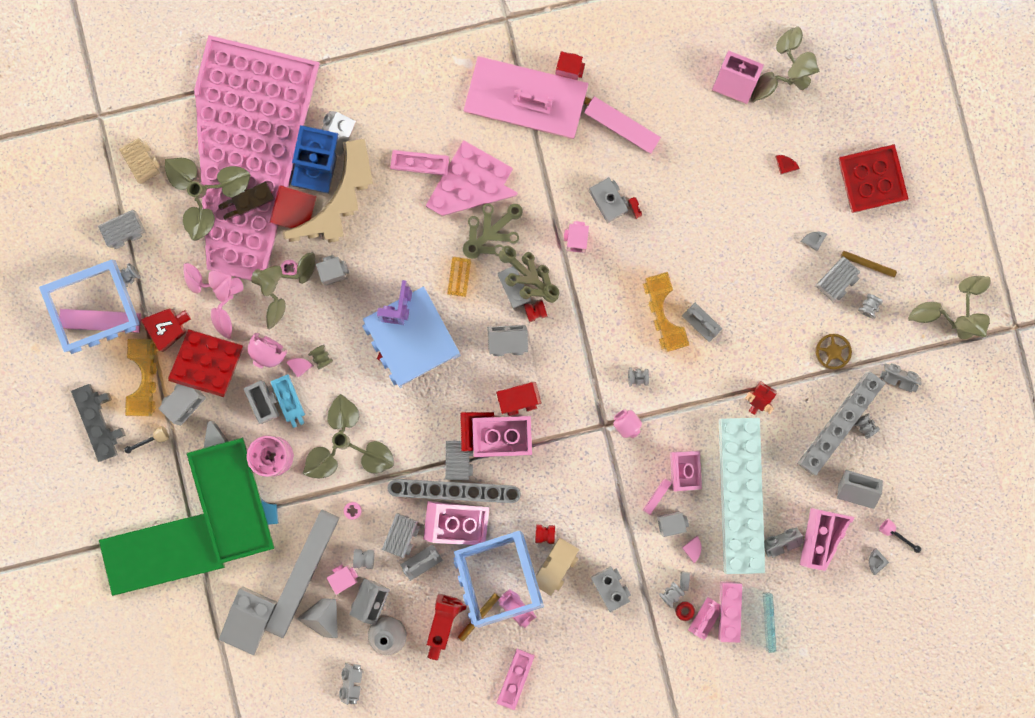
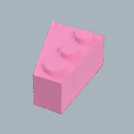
(822, 538)

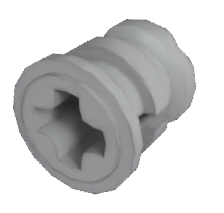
(129, 274)
(870, 306)
(638, 377)
(867, 426)
(671, 595)

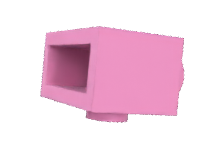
(576, 237)

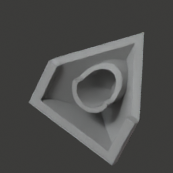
(322, 618)

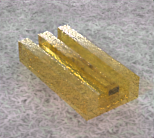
(460, 260)

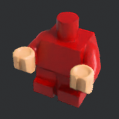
(761, 398)

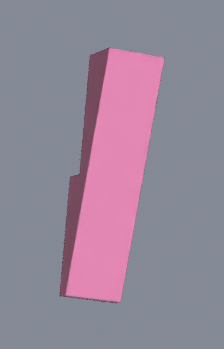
(622, 125)
(94, 319)

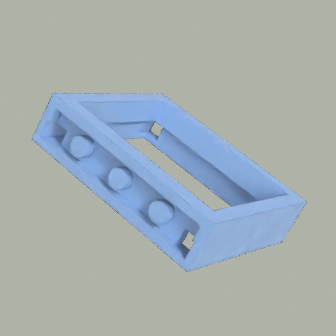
(93, 340)
(465, 579)

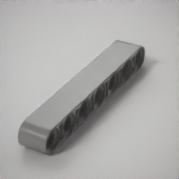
(445, 486)
(302, 573)

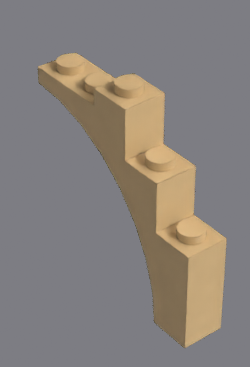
(328, 221)

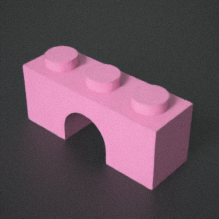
(730, 612)

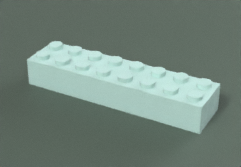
(741, 496)

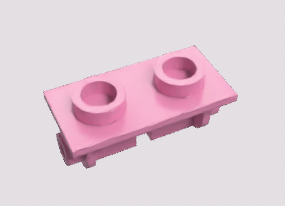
(533, 100)
(511, 600)
(705, 618)

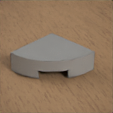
(814, 240)
(877, 561)
(684, 581)

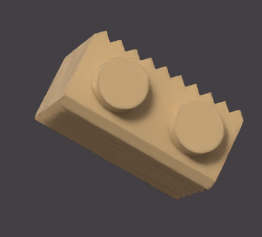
(139, 160)

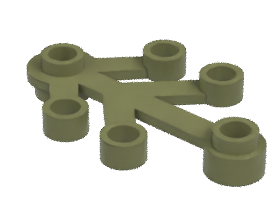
(490, 233)
(545, 289)

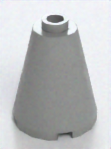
(392, 630)

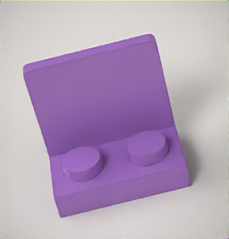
(390, 315)

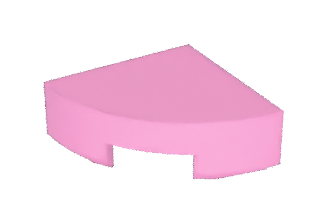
(299, 366)
(693, 549)

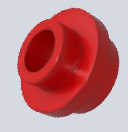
(689, 615)

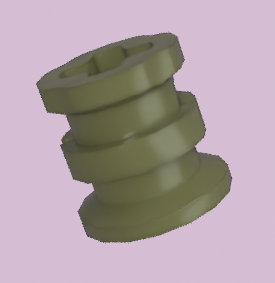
(320, 357)

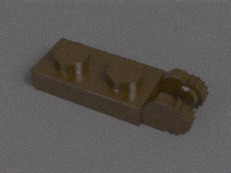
(248, 200)

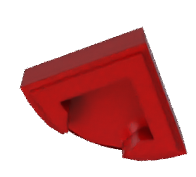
(786, 164)
(633, 203)

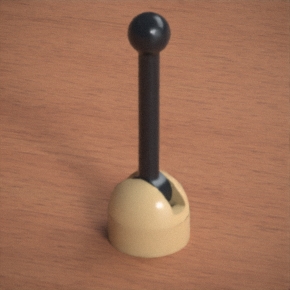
(159, 435)

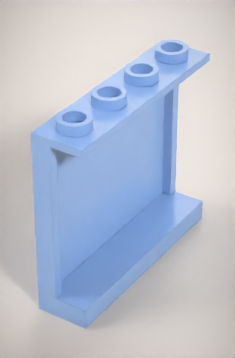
(417, 344)

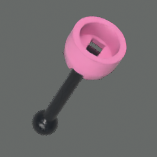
(889, 528)

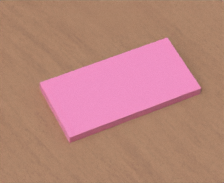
(493, 97)

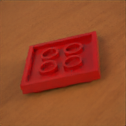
(873, 178)
(205, 363)

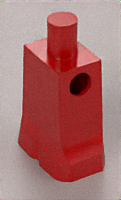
(445, 611)

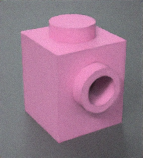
(342, 578)

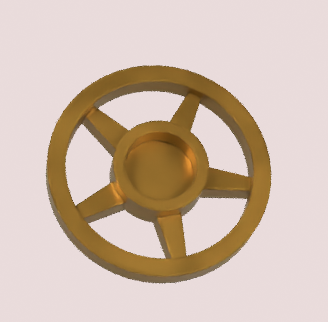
(833, 351)

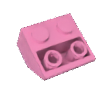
(737, 77)

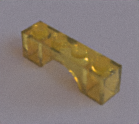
(672, 336)
(141, 401)

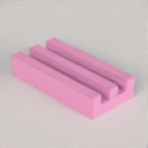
(657, 496)

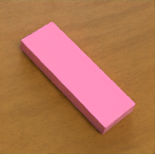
(419, 162)
(515, 679)

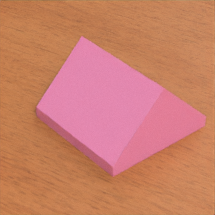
(685, 470)

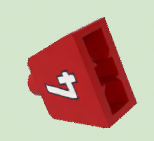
(166, 327)

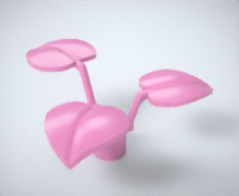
(224, 289)

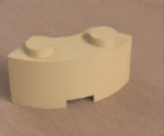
(556, 565)

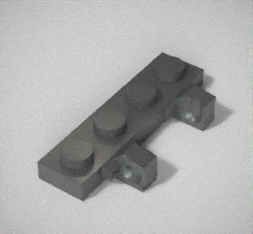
(96, 428)

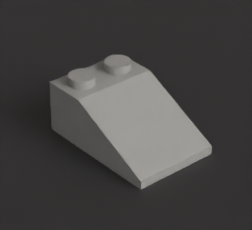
(247, 620)

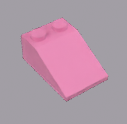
(502, 436)
(455, 523)

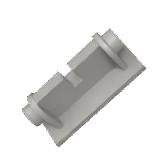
(702, 322)
(908, 379)
(774, 544)
(421, 562)
(348, 692)

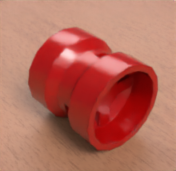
(538, 307)
(545, 534)

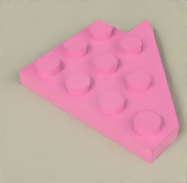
(471, 182)

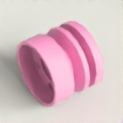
(261, 450)

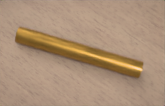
(869, 264)
(483, 611)

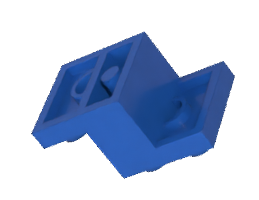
(314, 159)

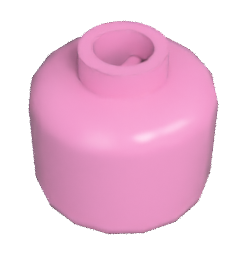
(627, 423)

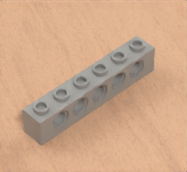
(841, 423)

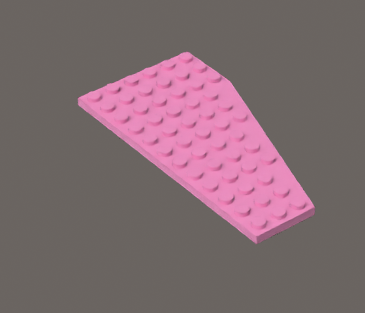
(248, 119)

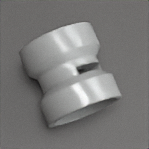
(363, 559)

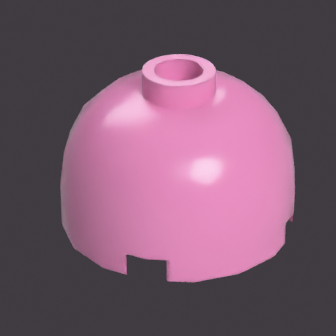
(265, 351)

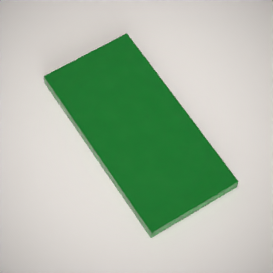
(230, 500)
(158, 554)

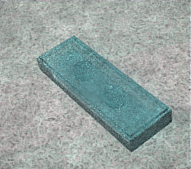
(769, 622)

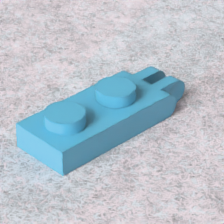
(288, 400)

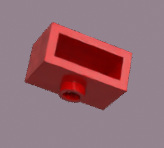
(570, 65)
(518, 398)

